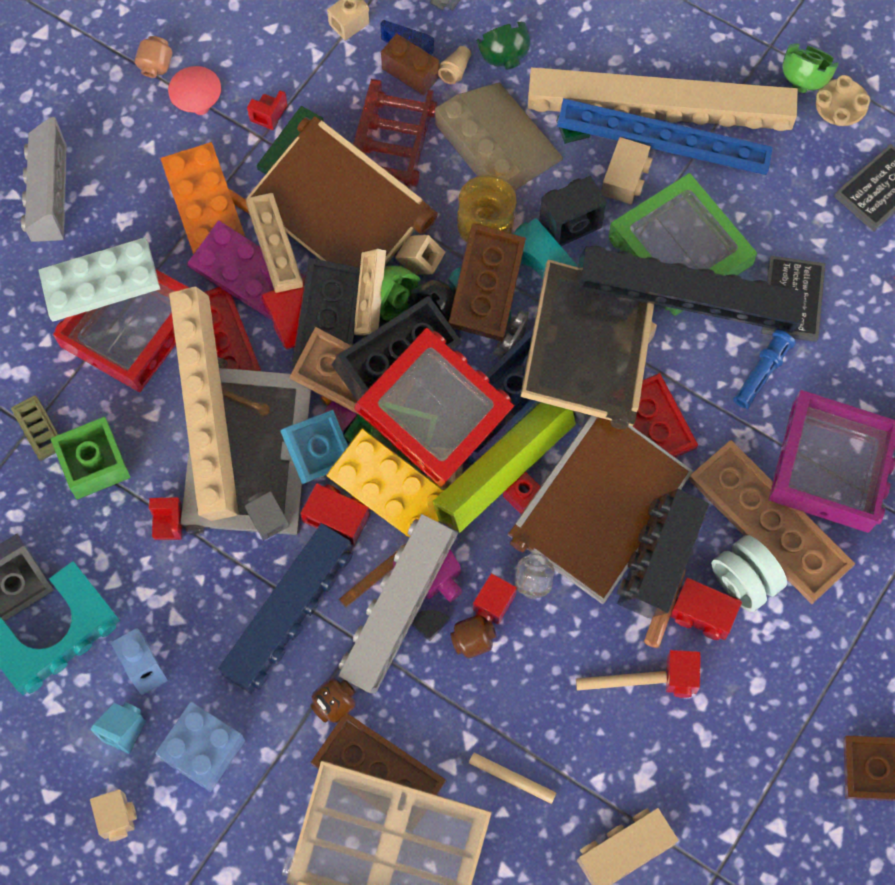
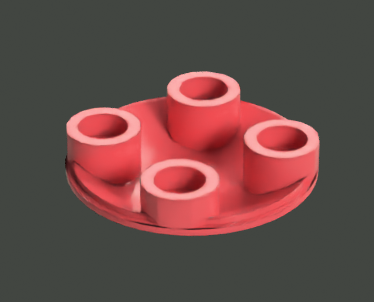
(194, 89)

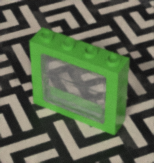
(683, 228)

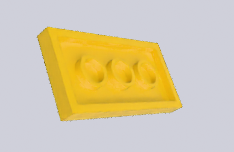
(385, 482)

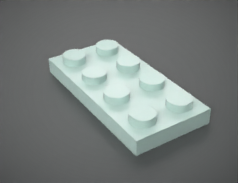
(99, 279)

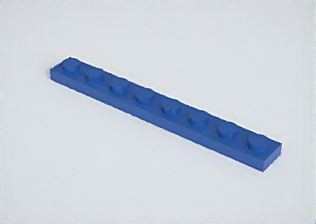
(665, 136)

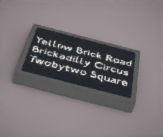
(872, 190)
(804, 277)

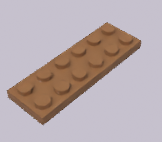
(797, 543)

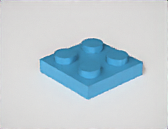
(315, 445)

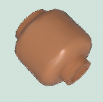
(153, 56)

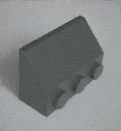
(20, 578)

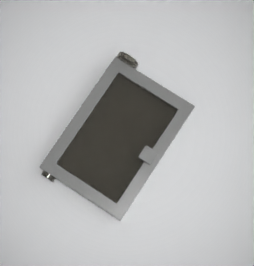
(256, 448)

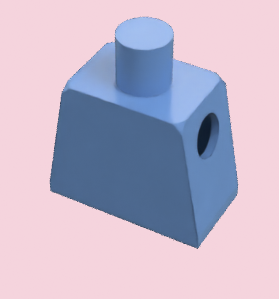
(137, 660)

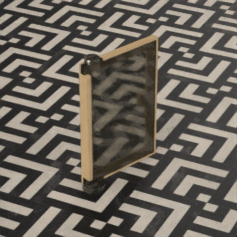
(587, 349)

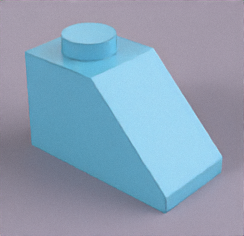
(119, 726)

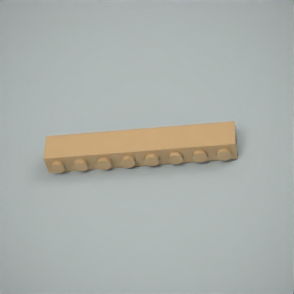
(203, 404)

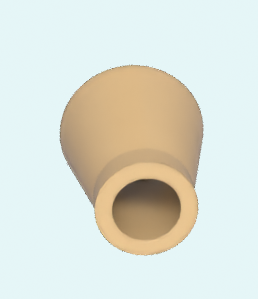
(453, 67)

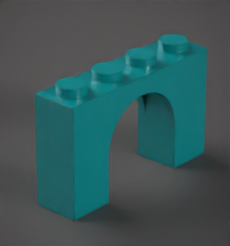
(537, 250)
(90, 620)

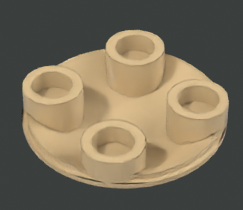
(842, 101)

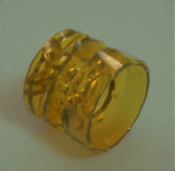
(486, 202)

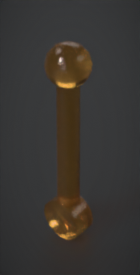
(263, 408)

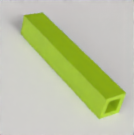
(502, 465)

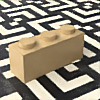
(627, 848)

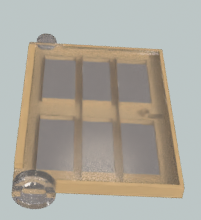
(384, 834)

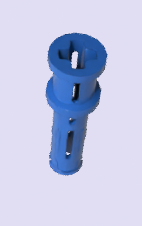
(770, 359)

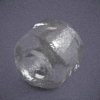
(534, 576)

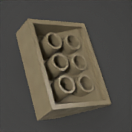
(495, 135)

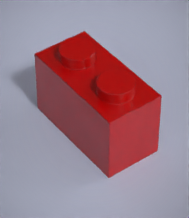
(335, 511)
(705, 610)

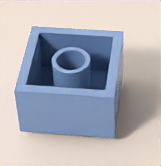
(200, 746)

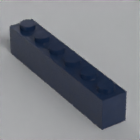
(286, 609)

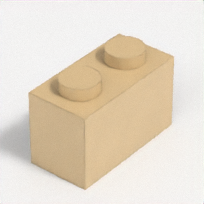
(626, 170)

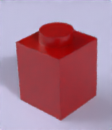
(494, 599)
(683, 673)

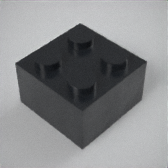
(573, 210)

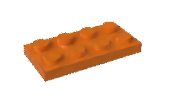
(200, 192)

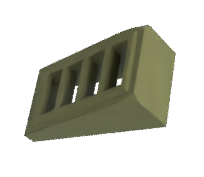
(28, 412)

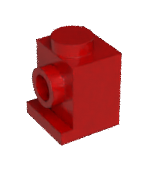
(518, 499)

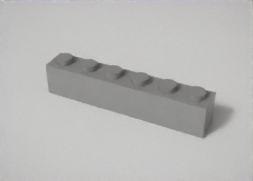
(397, 604)

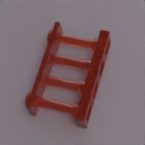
(371, 120)

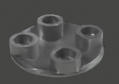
(516, 330)

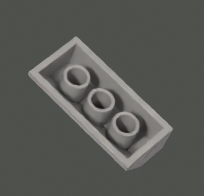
(45, 183)

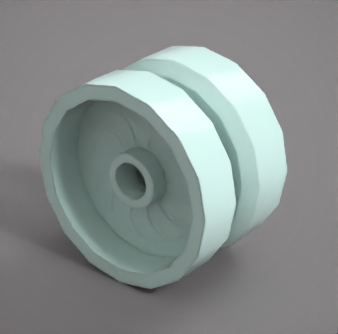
(749, 573)

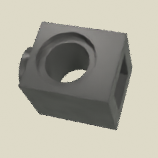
(266, 515)

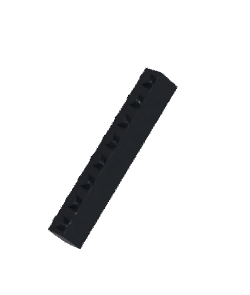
(689, 289)

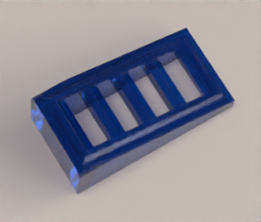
(420, 39)

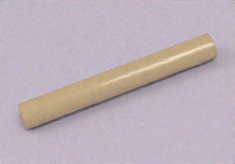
(621, 680)
(512, 778)

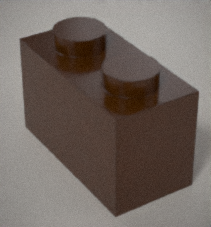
(410, 64)

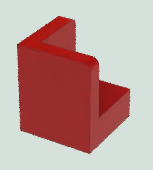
(267, 110)
(166, 518)

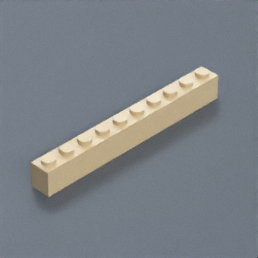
(667, 98)

